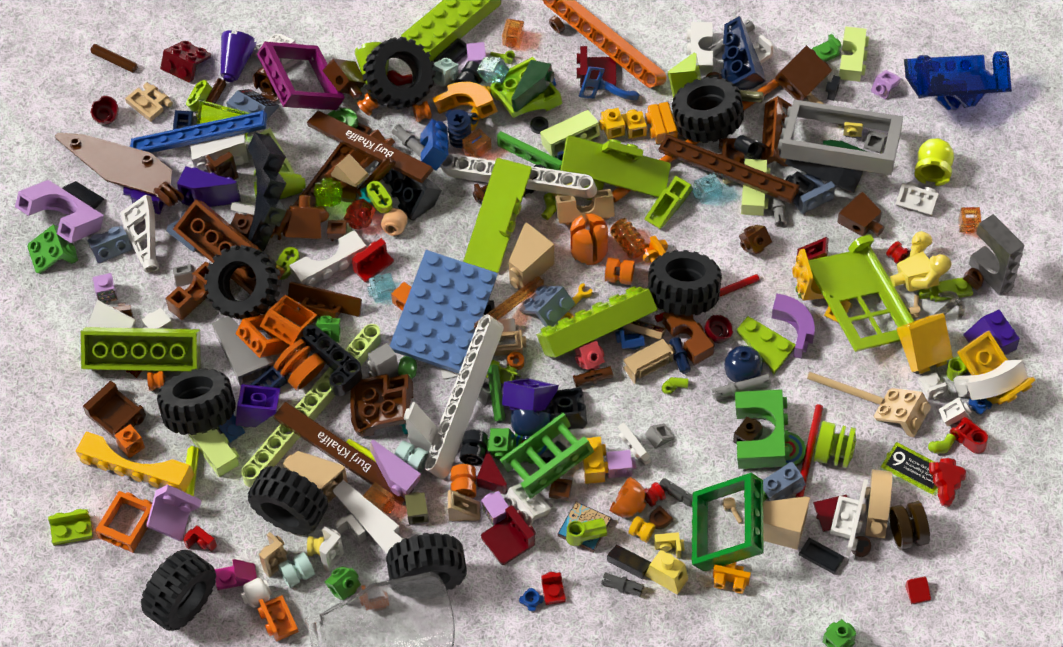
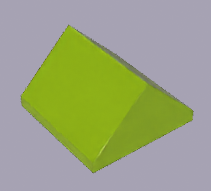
(684, 73)

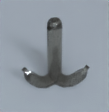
(951, 304)

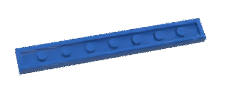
(201, 132)

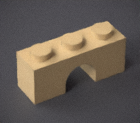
(601, 205)

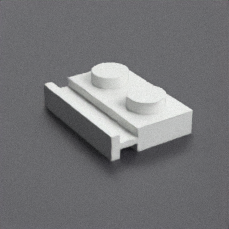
(243, 208)

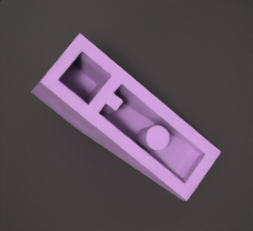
(397, 473)

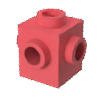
(589, 355)

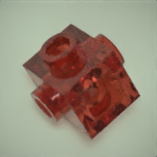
(359, 214)

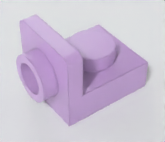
(884, 83)

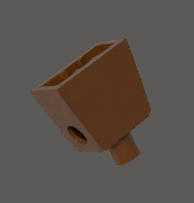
(345, 77)
(861, 216)

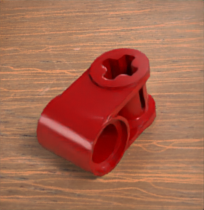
(967, 433)

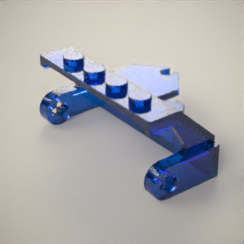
(958, 78)

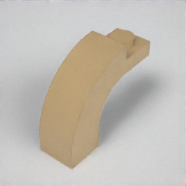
(879, 503)

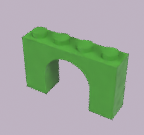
(771, 450)

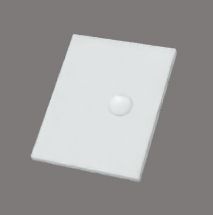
(108, 317)

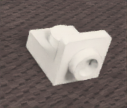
(932, 386)
(955, 411)

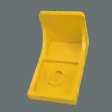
(806, 283)
(985, 356)

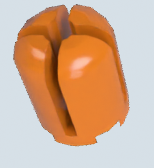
(589, 244)

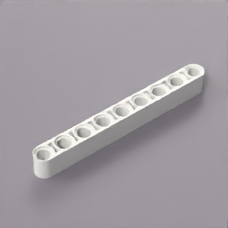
(541, 183)
(464, 397)

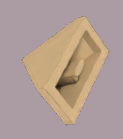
(349, 171)
(462, 507)

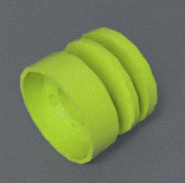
(835, 444)

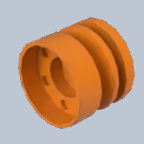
(296, 361)

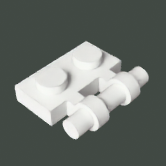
(631, 440)

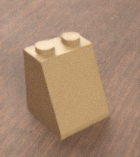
(530, 257)
(317, 470)
(785, 521)

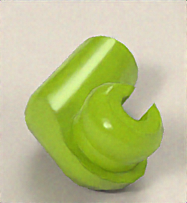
(550, 203)
(673, 383)
(942, 447)

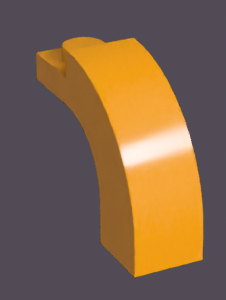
(466, 94)

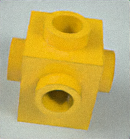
(612, 123)

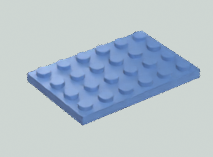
(442, 311)

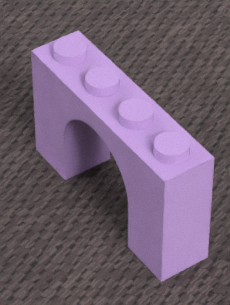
(80, 217)

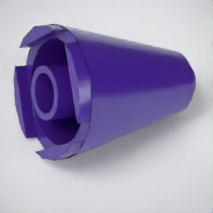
(235, 53)

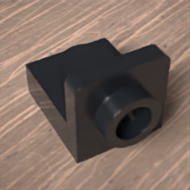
(806, 185)

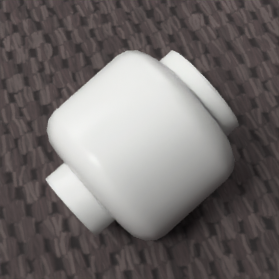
(254, 591)

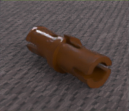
(606, 373)

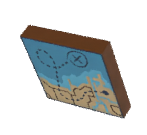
(583, 514)

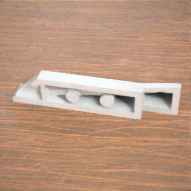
(376, 523)

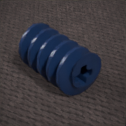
(458, 127)

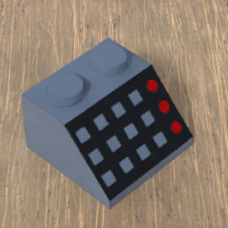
(251, 102)

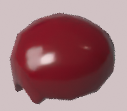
(103, 108)
(716, 326)

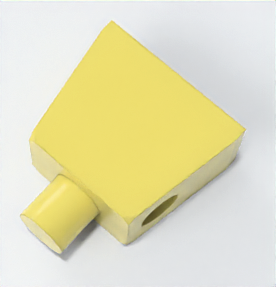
(666, 571)

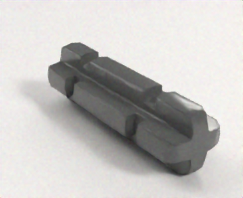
(676, 492)

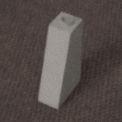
(242, 359)

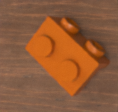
(278, 618)

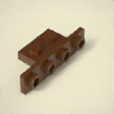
(324, 301)

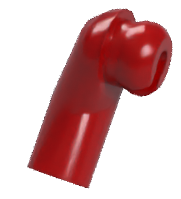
(397, 79)

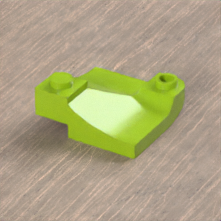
(547, 100)

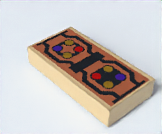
(646, 329)

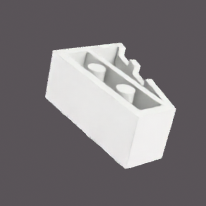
(234, 144)

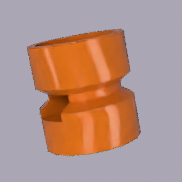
(626, 271)
(463, 480)

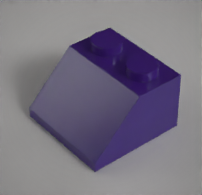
(998, 327)
(528, 394)
(256, 405)

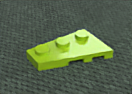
(771, 346)

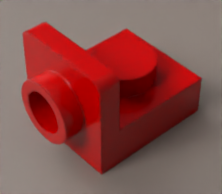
(201, 537)
(553, 588)

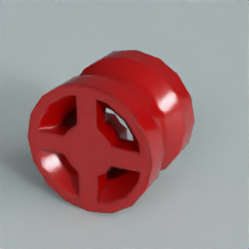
(897, 252)
(654, 494)

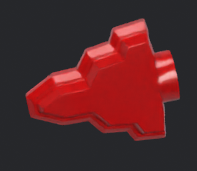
(947, 478)

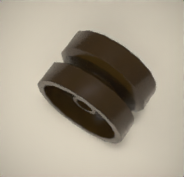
(909, 525)

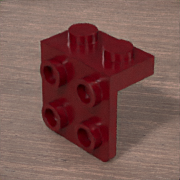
(182, 60)
(600, 62)
(509, 536)

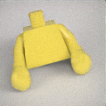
(917, 269)

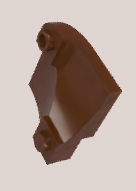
(380, 403)

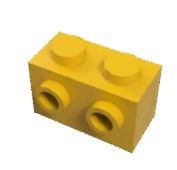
(594, 464)

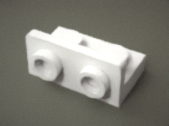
(917, 198)
(530, 508)
(331, 548)

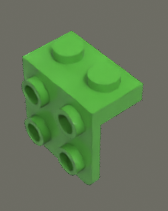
(49, 248)

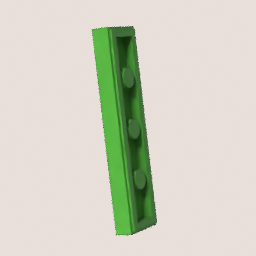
(527, 152)

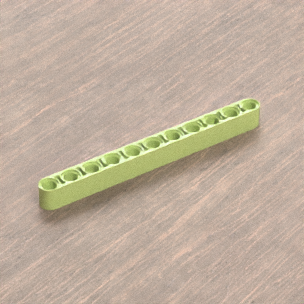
(314, 396)

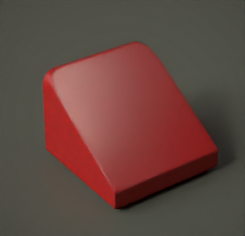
(918, 590)

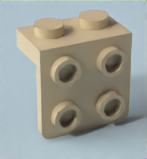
(905, 408)

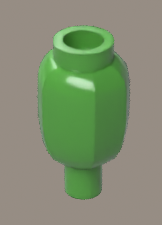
(407, 366)

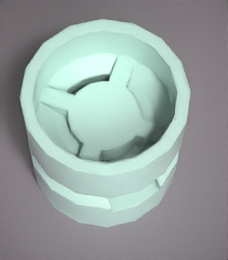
(413, 457)
(295, 570)

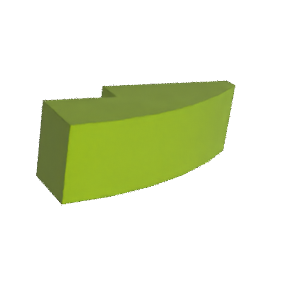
(668, 202)

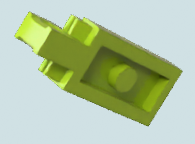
(956, 285)

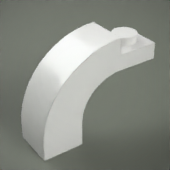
(1002, 379)

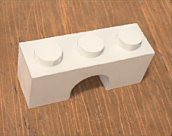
(701, 36)

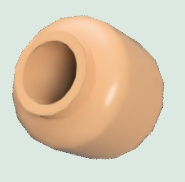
(394, 222)

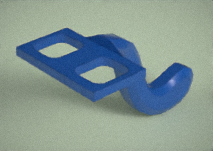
(599, 83)

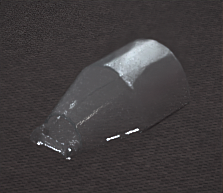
(390, 614)

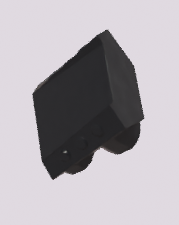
(571, 404)

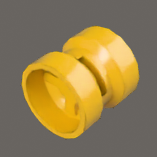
(641, 529)

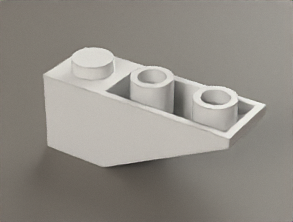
(420, 427)

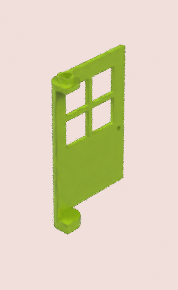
(855, 276)

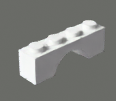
(311, 271)

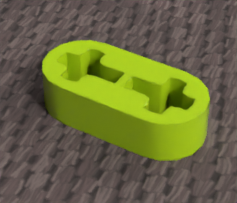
(200, 92)
(376, 198)
(283, 260)

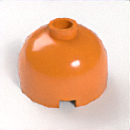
(629, 499)

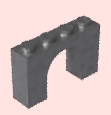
(1000, 267)

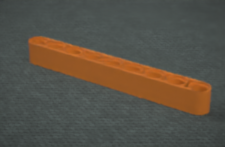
(608, 41)

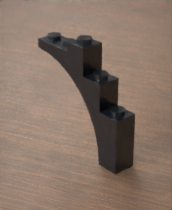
(270, 186)

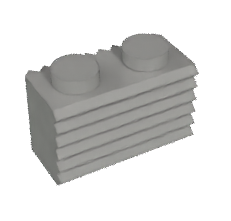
(383, 362)

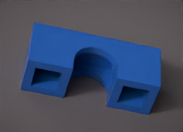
(435, 140)

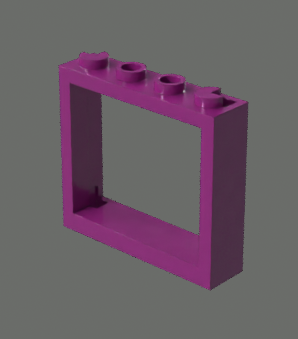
(269, 58)

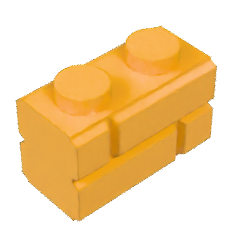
(661, 121)

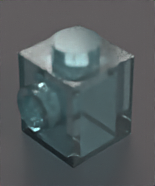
(493, 69)
(707, 188)
(381, 287)

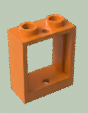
(282, 327)
(249, 331)
(117, 538)

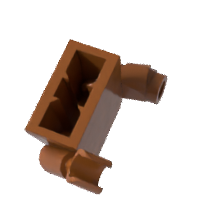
(302, 220)

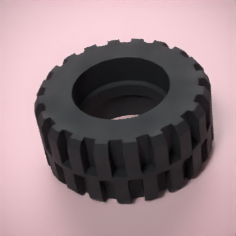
(414, 57)
(708, 109)
(219, 282)
(684, 282)
(196, 401)
(287, 500)
(427, 554)
(178, 590)

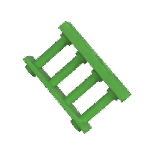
(555, 468)

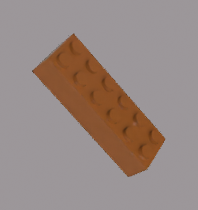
(211, 235)

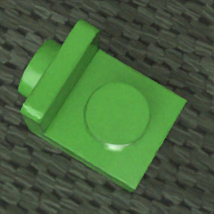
(828, 49)

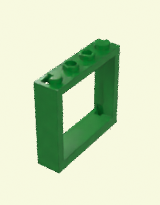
(754, 536)

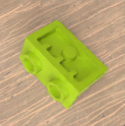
(70, 526)

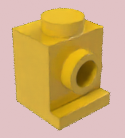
(635, 121)

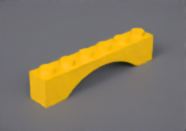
(95, 451)

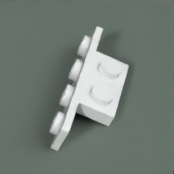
(847, 516)

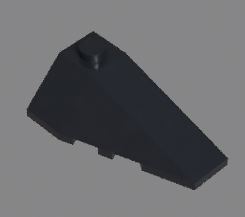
(841, 177)
(413, 196)

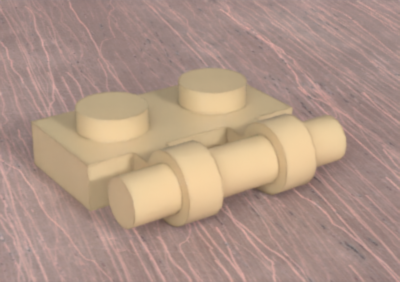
(145, 105)

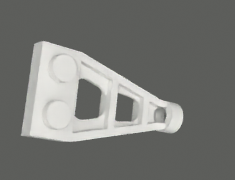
(132, 216)

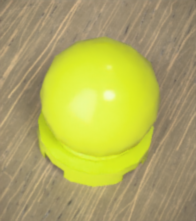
(934, 162)

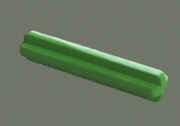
(496, 393)

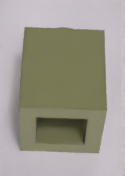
(416, 508)

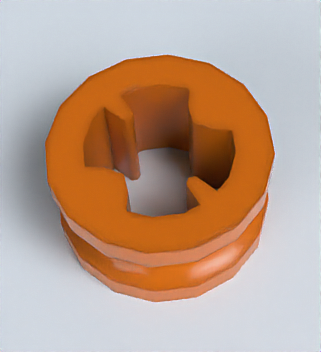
(512, 356)

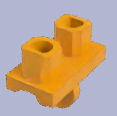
(655, 249)
(731, 573)

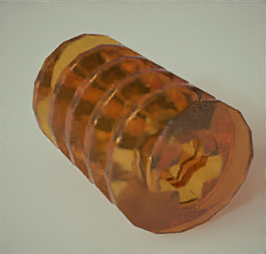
(628, 238)

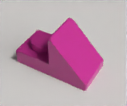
(235, 575)

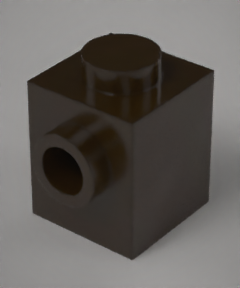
(748, 430)

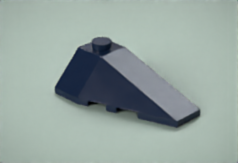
(740, 58)

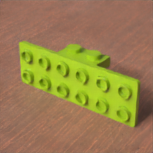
(616, 165)
(497, 214)

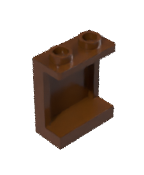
(803, 74)
(113, 410)

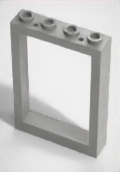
(835, 155)

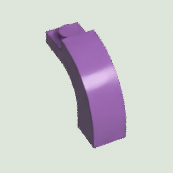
(796, 314)

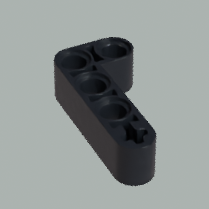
(317, 341)

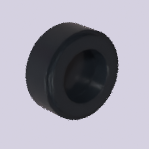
(539, 124)

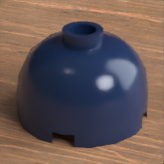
(743, 363)
(527, 422)

